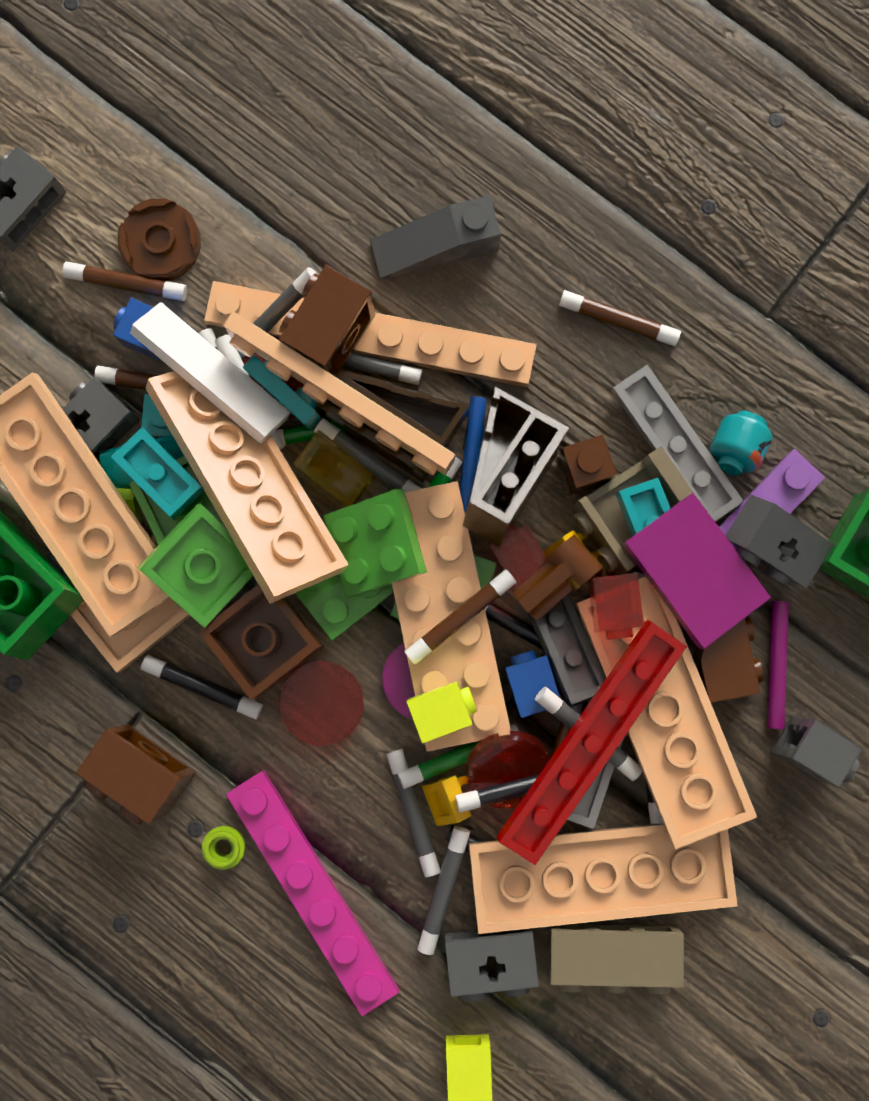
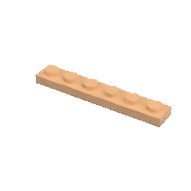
(322, 386)

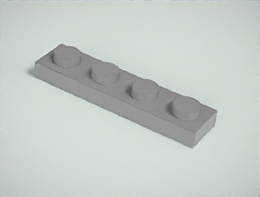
(665, 426)

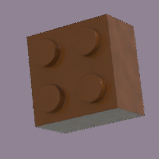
(329, 319)
(260, 641)
(135, 774)

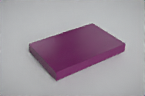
(696, 571)

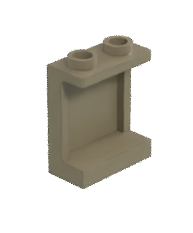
(603, 519)

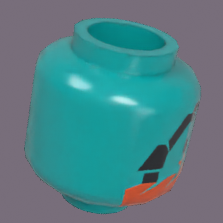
(741, 443)

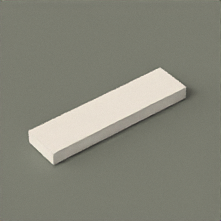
(210, 372)

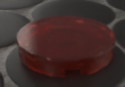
(321, 703)
(504, 760)

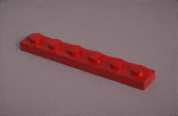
(591, 742)

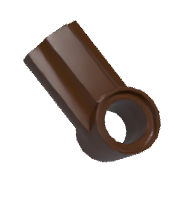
(564, 572)

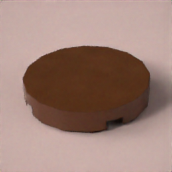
(159, 239)

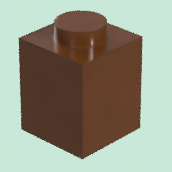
(587, 464)

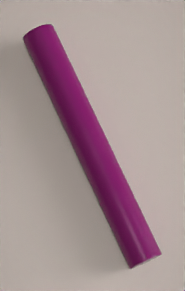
(777, 665)

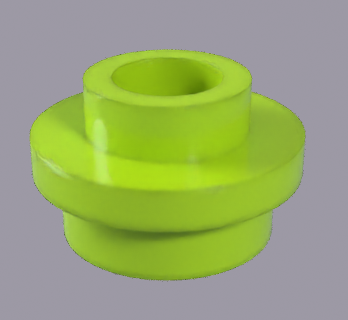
(217, 859)

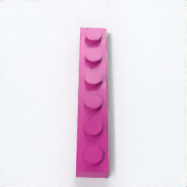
(313, 893)

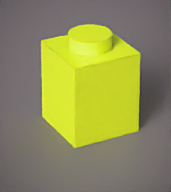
(442, 711)
(469, 1067)

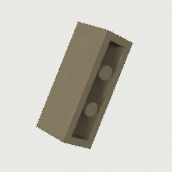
(616, 957)

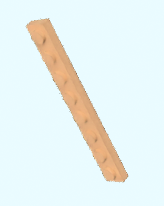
(400, 339)

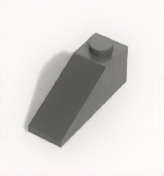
(438, 238)

